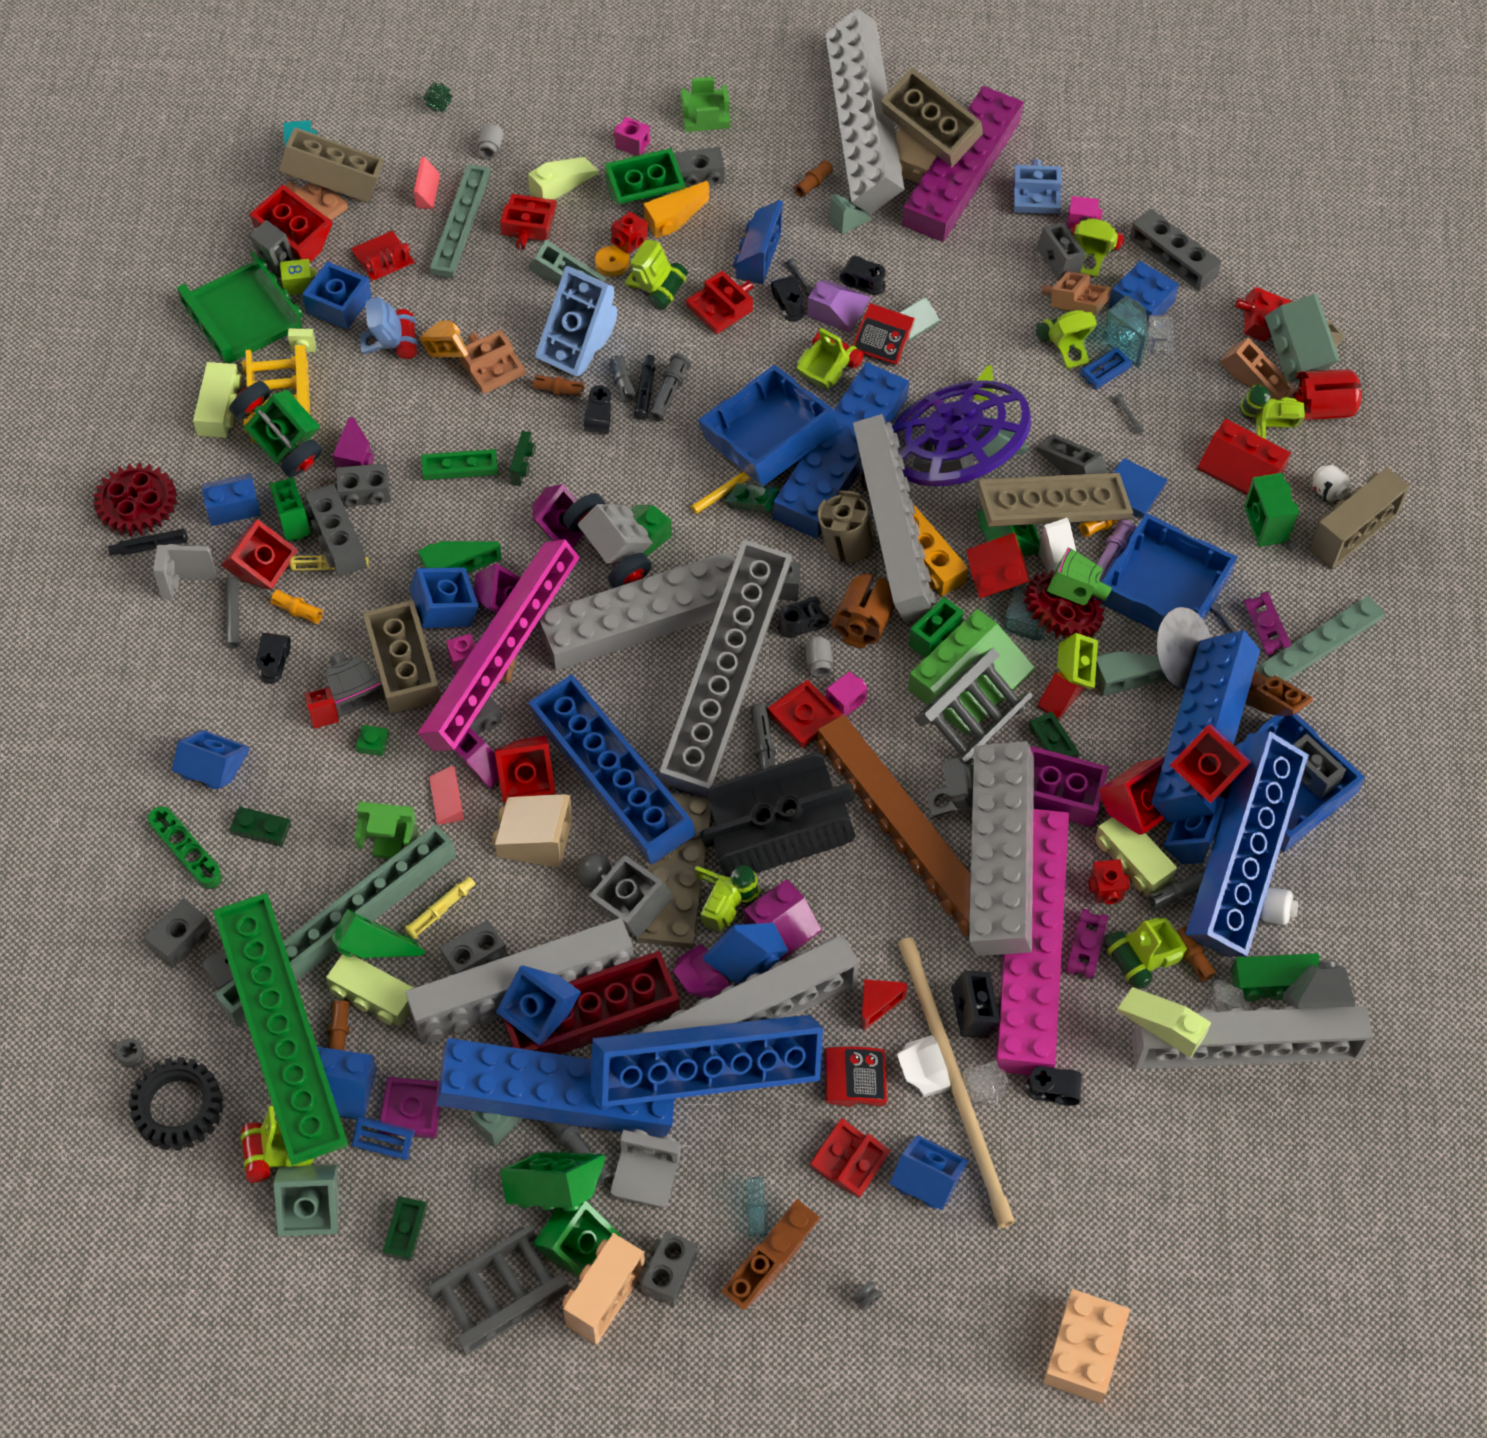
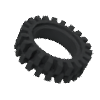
(190, 1131)

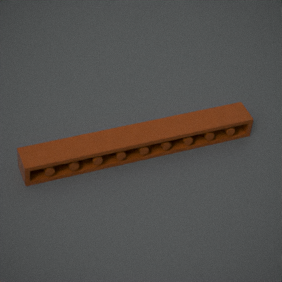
(899, 818)

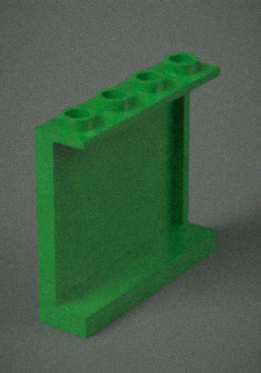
(242, 310)

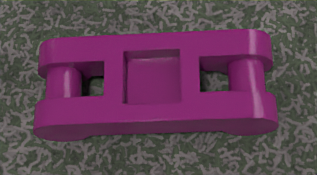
(1267, 623)
(1087, 944)

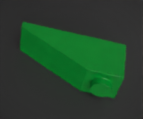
(290, 509)
(460, 554)
(371, 940)

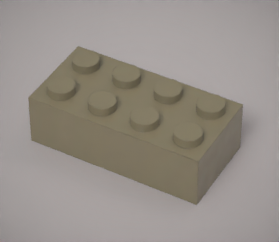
(931, 117)
(331, 165)
(1358, 517)
(401, 657)

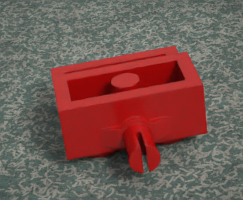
(528, 218)
(721, 302)
(1256, 307)

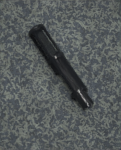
(645, 386)
(148, 542)

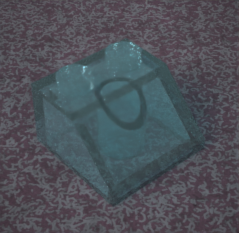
(1127, 329)

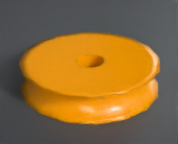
(611, 269)

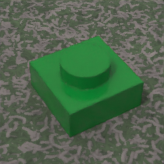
(372, 740)

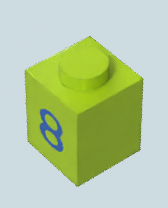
(297, 275)

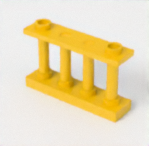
(298, 382)

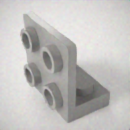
(181, 562)

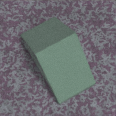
(845, 214)

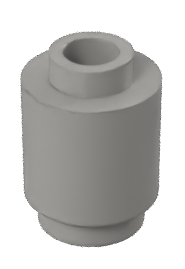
(489, 141)
(819, 656)

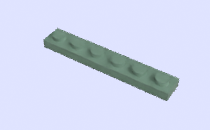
(460, 221)
(1322, 640)

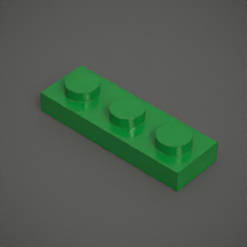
(459, 464)

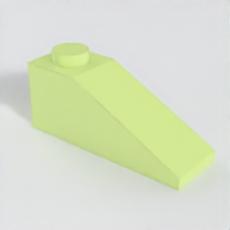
(559, 177)
(1166, 1020)

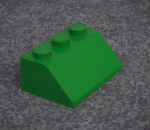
(643, 176)
(552, 1179)

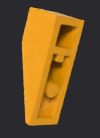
(675, 209)
(444, 340)

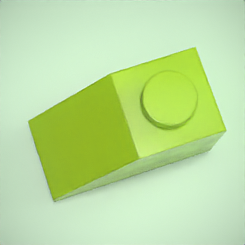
(1078, 660)

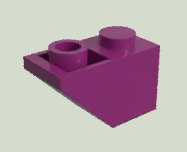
(478, 758)

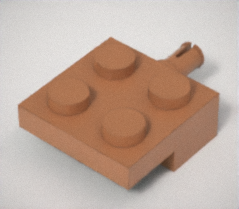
(320, 198)
(1077, 293)
(491, 361)

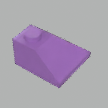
(836, 305)

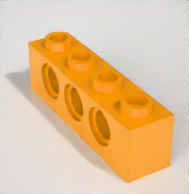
(952, 569)

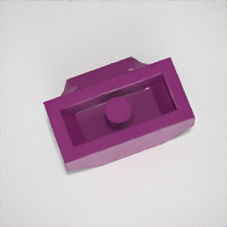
(699, 976)

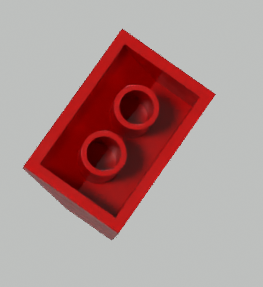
(300, 221)
(1239, 455)
(1130, 796)

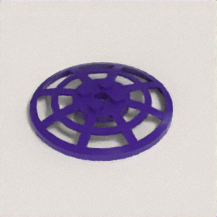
(960, 424)

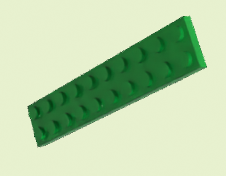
(280, 1029)

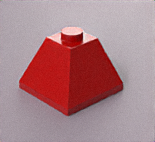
(525, 768)

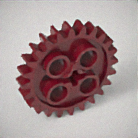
(135, 499)
(1061, 614)

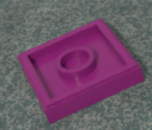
(411, 1105)

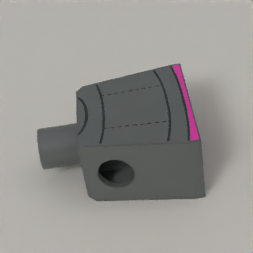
(352, 684)

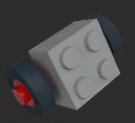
(613, 535)

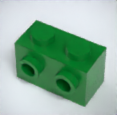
(935, 627)

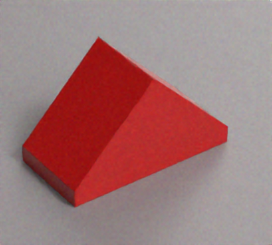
(1059, 695)
(321, 707)
(879, 999)

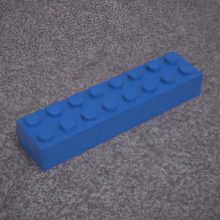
(837, 460)
(1214, 697)
(612, 769)
(1247, 845)
(705, 1060)
(537, 1088)

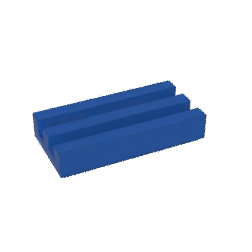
(1108, 371)
(387, 1127)

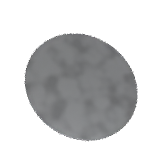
(1178, 643)

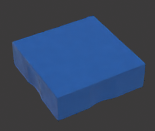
(768, 425)
(1165, 572)
(1308, 808)

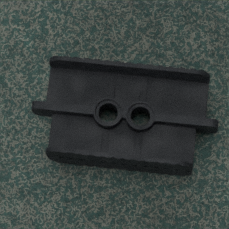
(799, 784)

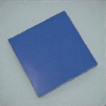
(1140, 485)

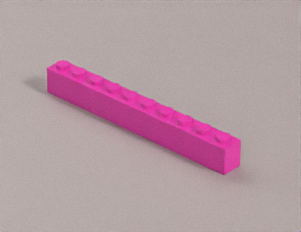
(498, 646)

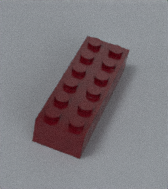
(609, 1005)

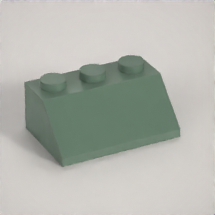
(1302, 337)

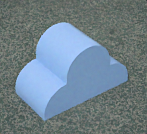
(577, 322)

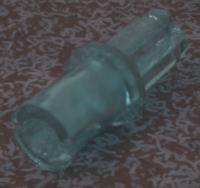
(756, 1207)

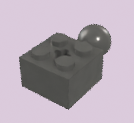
(624, 890)

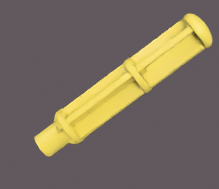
(321, 563)
(439, 908)

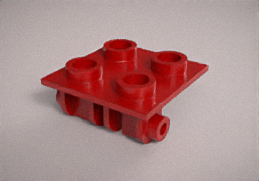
(383, 255)

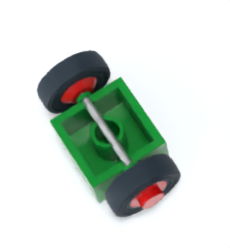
(279, 427)

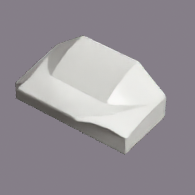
(924, 1066)

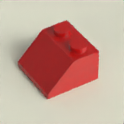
(259, 556)
(997, 565)
(1210, 763)

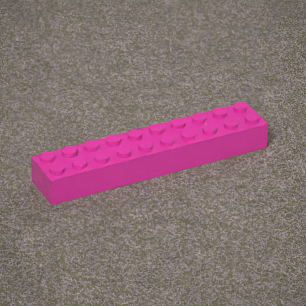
(1033, 979)

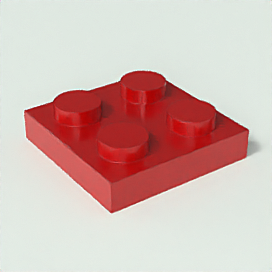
(803, 713)

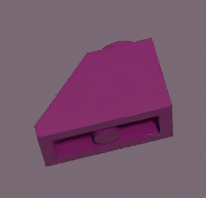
(352, 447)

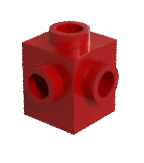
(629, 232)
(1108, 881)

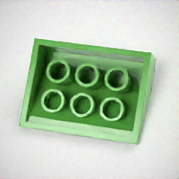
(956, 653)

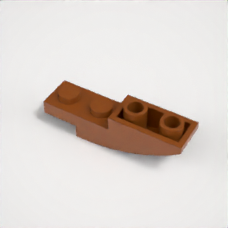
(1275, 696)
(771, 1255)

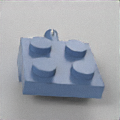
(1037, 188)

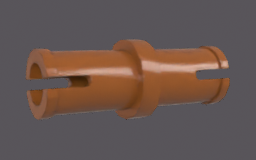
(813, 178)
(558, 385)
(1195, 956)
(338, 1025)

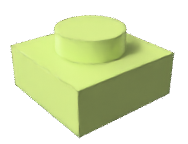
(302, 337)

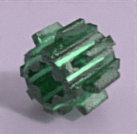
(438, 97)

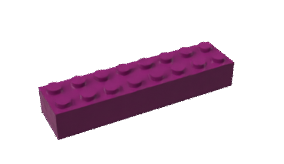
(947, 189)

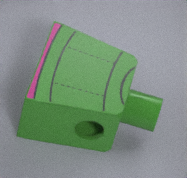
(1078, 579)

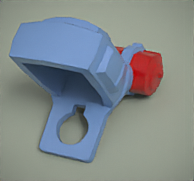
(390, 328)

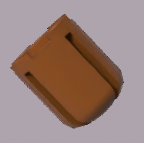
(864, 609)

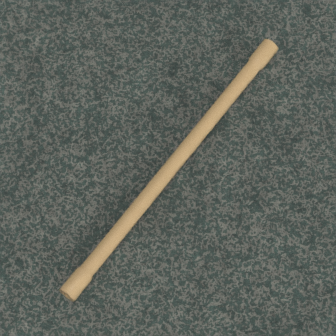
(997, 1199)

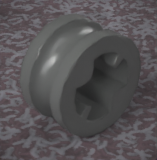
(127, 1045)
(867, 1296)

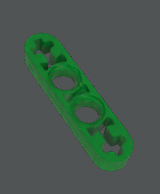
(186, 846)

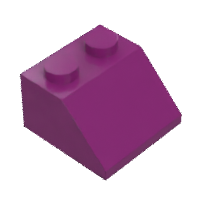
(788, 912)

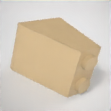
(913, 156)
(534, 829)

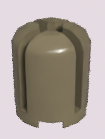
(846, 527)

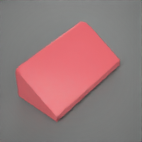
(426, 185)
(446, 796)

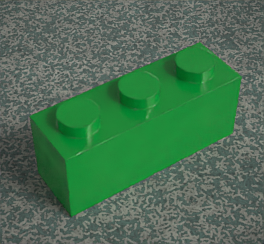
(1269, 975)

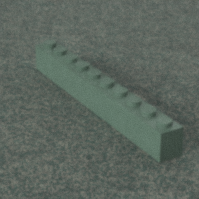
(368, 898)

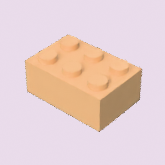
(603, 1288)
(1086, 1346)

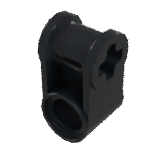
(862, 273)
(789, 297)
(598, 410)
(806, 617)
(272, 656)
(1056, 1086)

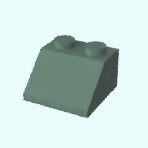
(307, 1200)

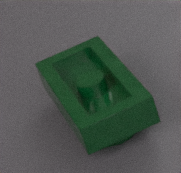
(520, 464)
(752, 497)
(1052, 735)
(260, 826)
(405, 1228)

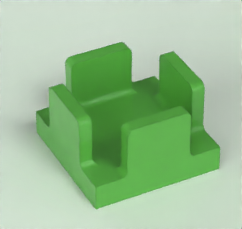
(704, 106)
(388, 825)

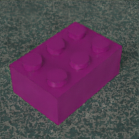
(1067, 785)

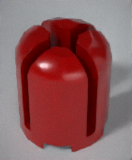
(1329, 394)

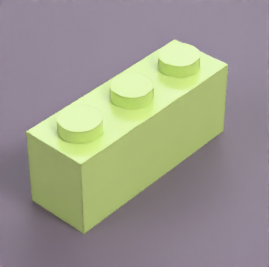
(215, 397)
(1139, 856)
(370, 989)

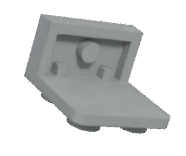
(646, 1168)

